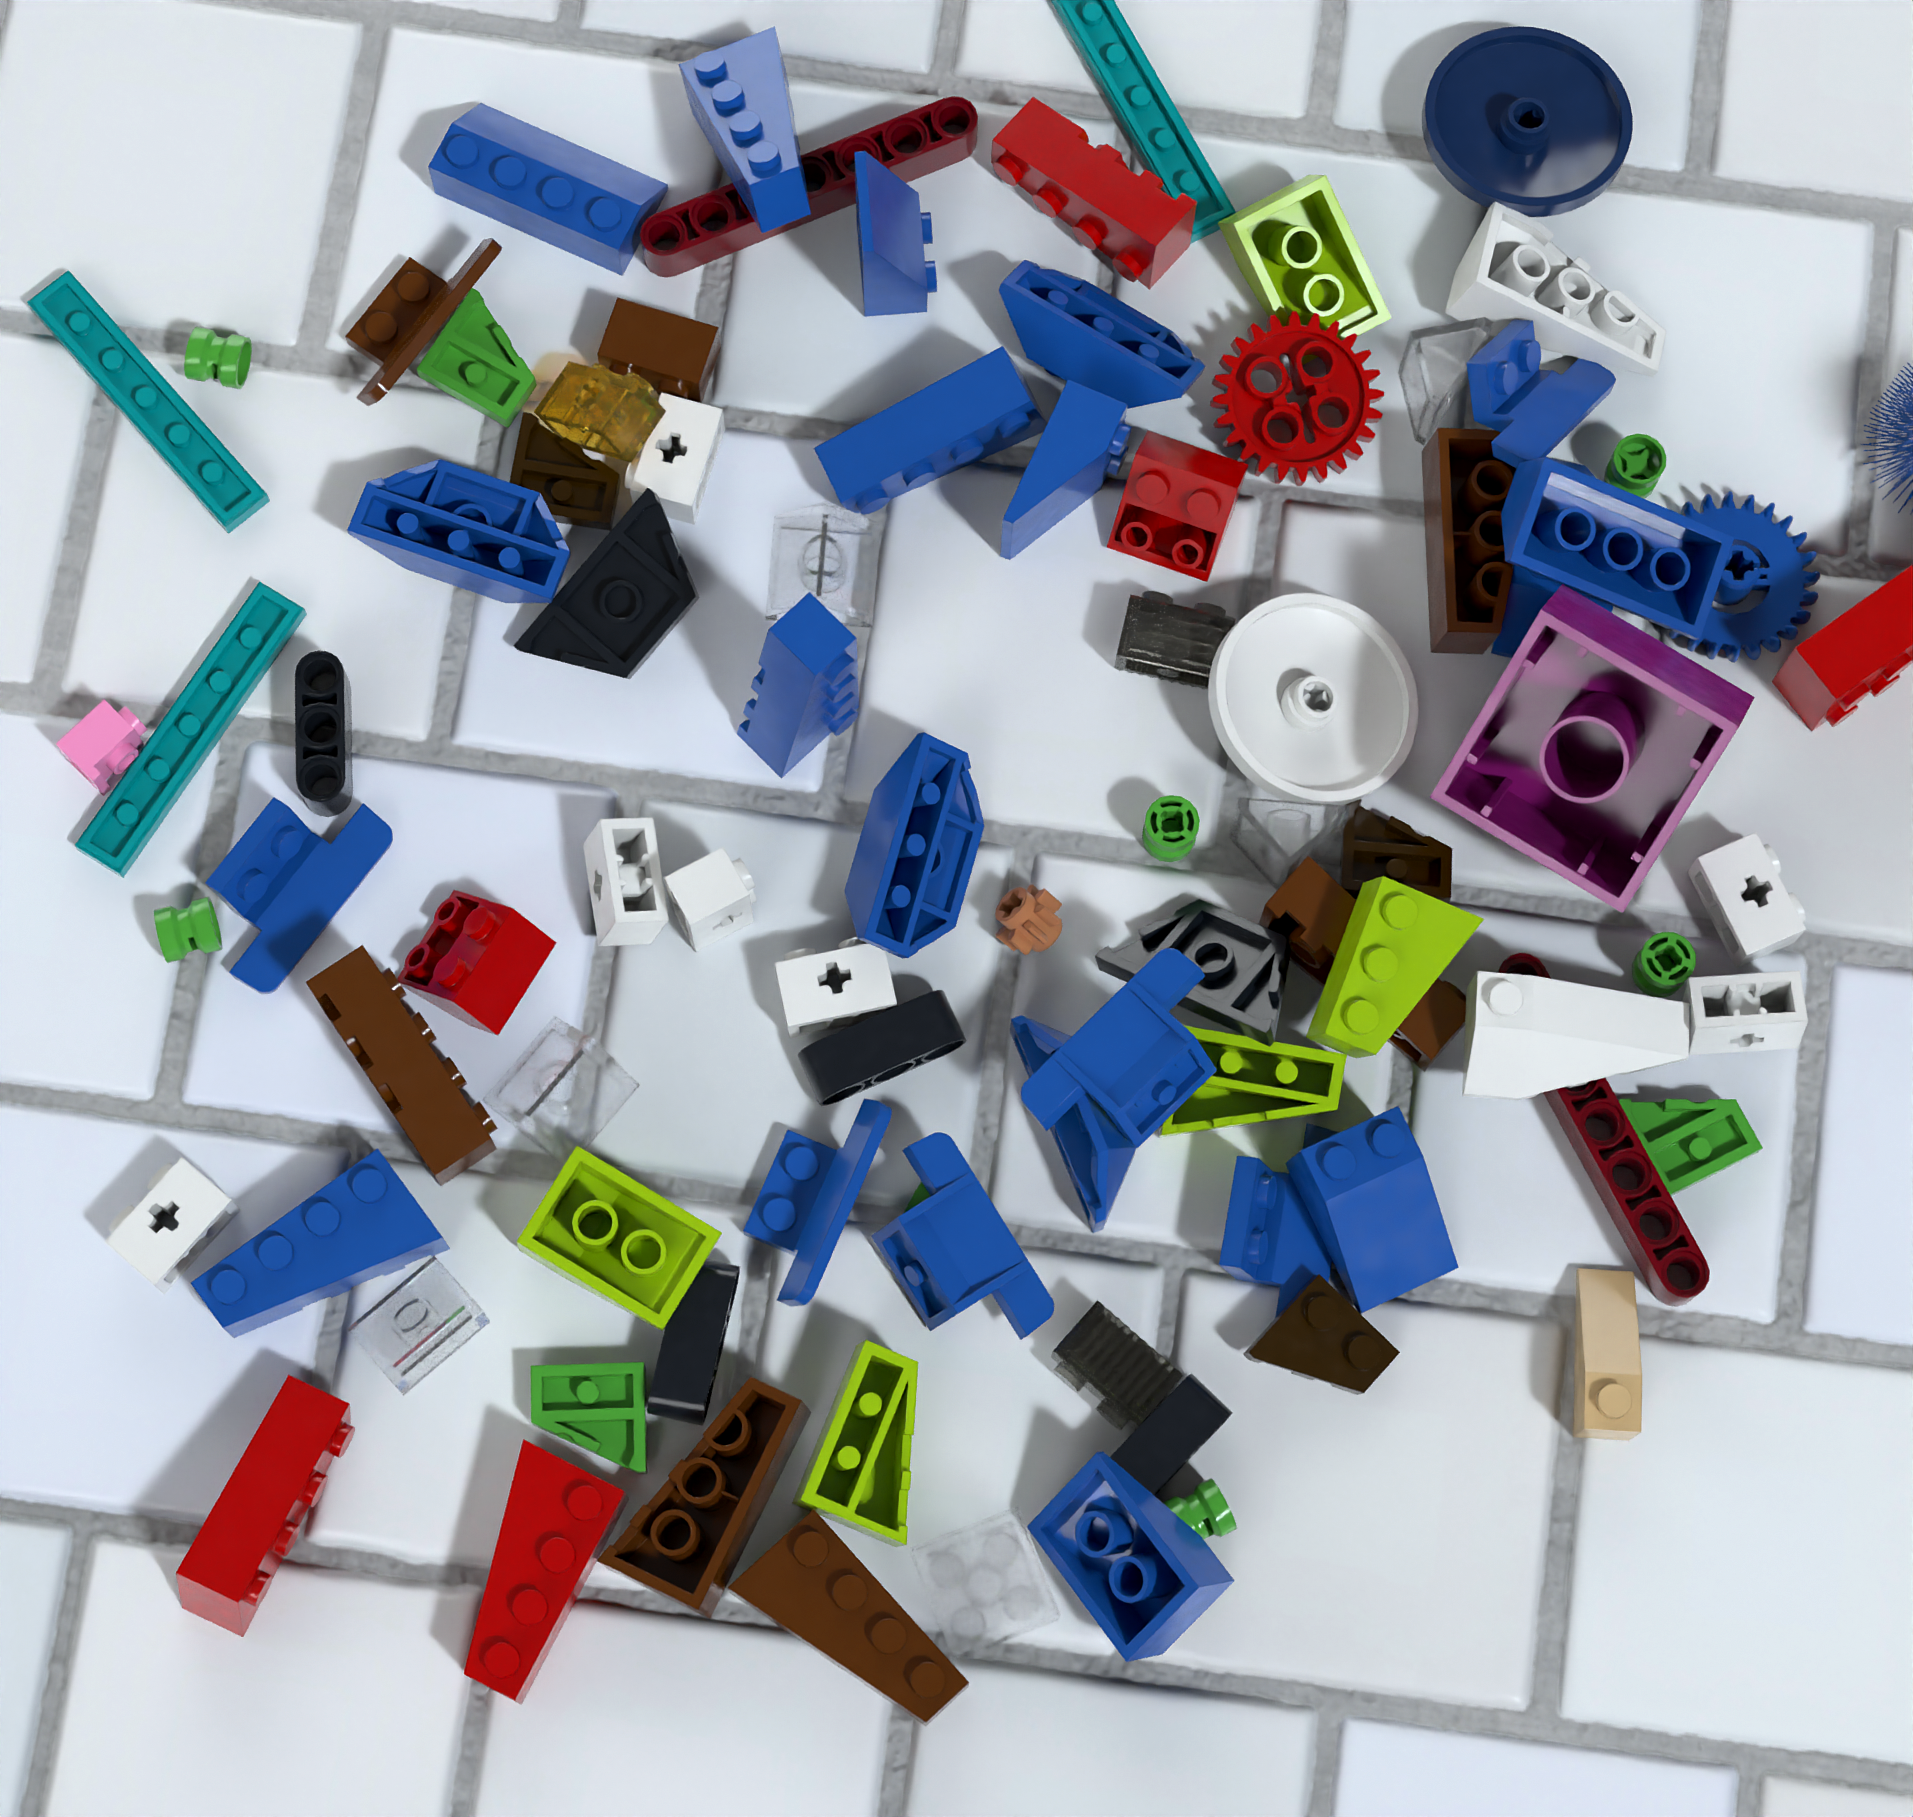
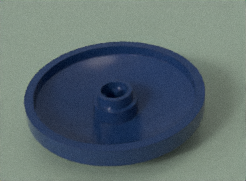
(1527, 121)

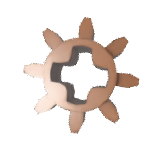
(1028, 919)

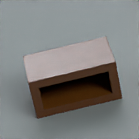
(662, 348)

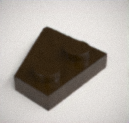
(570, 482)
(1393, 850)
(1324, 1340)

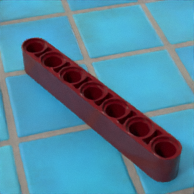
(823, 165)
(1624, 1150)

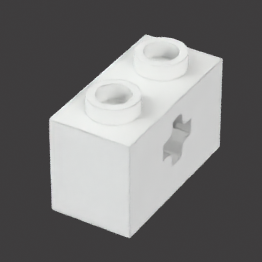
(696, 434)
(625, 881)
(711, 897)
(1743, 926)
(809, 1001)
(1745, 1012)
(164, 1253)

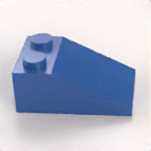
(891, 241)
(1068, 466)
(1375, 1209)
(1129, 1558)

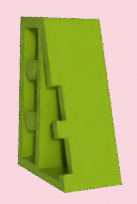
(1386, 964)
(1258, 1084)
(864, 1449)

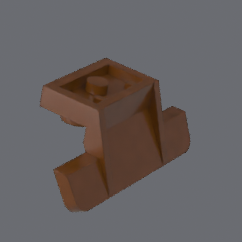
(410, 314)

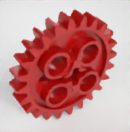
(1342, 386)

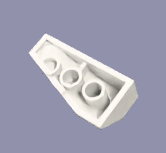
(1523, 276)
(1557, 1034)

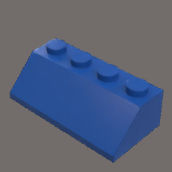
(545, 186)
(1613, 545)

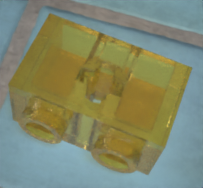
(601, 410)

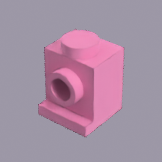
(103, 744)

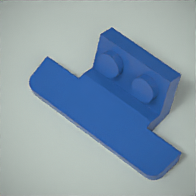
(1526, 403)
(293, 885)
(1128, 1055)
(812, 1196)
(1270, 1230)
(958, 1246)

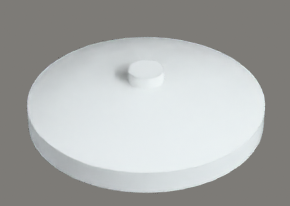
(1313, 699)

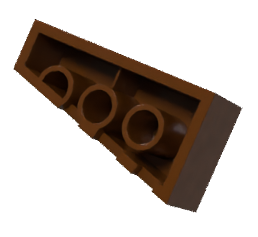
(1465, 539)
(1314, 916)
(402, 1065)
(711, 1503)
(840, 1610)

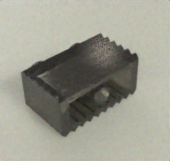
(1171, 639)
(1114, 1367)

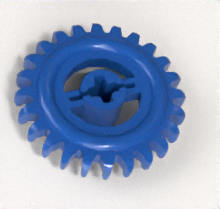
(1783, 578)

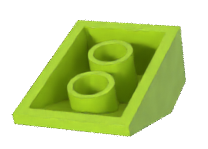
(1305, 259)
(618, 1239)

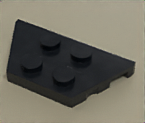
(619, 598)
(1240, 962)

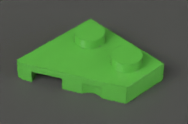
(478, 363)
(1691, 1138)
(594, 1408)

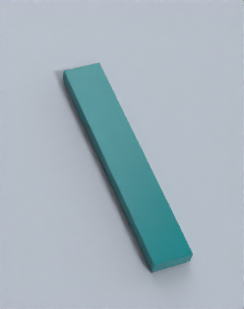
(1145, 108)
(148, 402)
(190, 730)

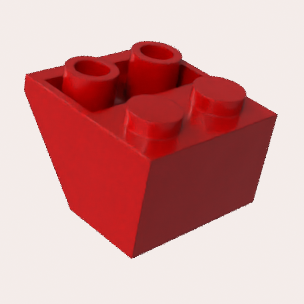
(1177, 505)
(476, 960)

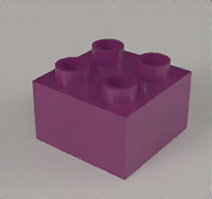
(1592, 747)

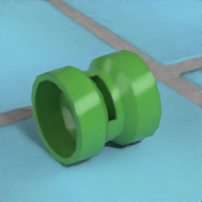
(218, 358)
(1640, 457)
(1165, 838)
(188, 929)
(1658, 975)
(1204, 1510)

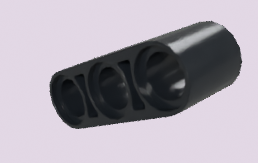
(319, 709)
(881, 1047)
(694, 1346)
(1171, 1434)

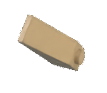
(1606, 1356)

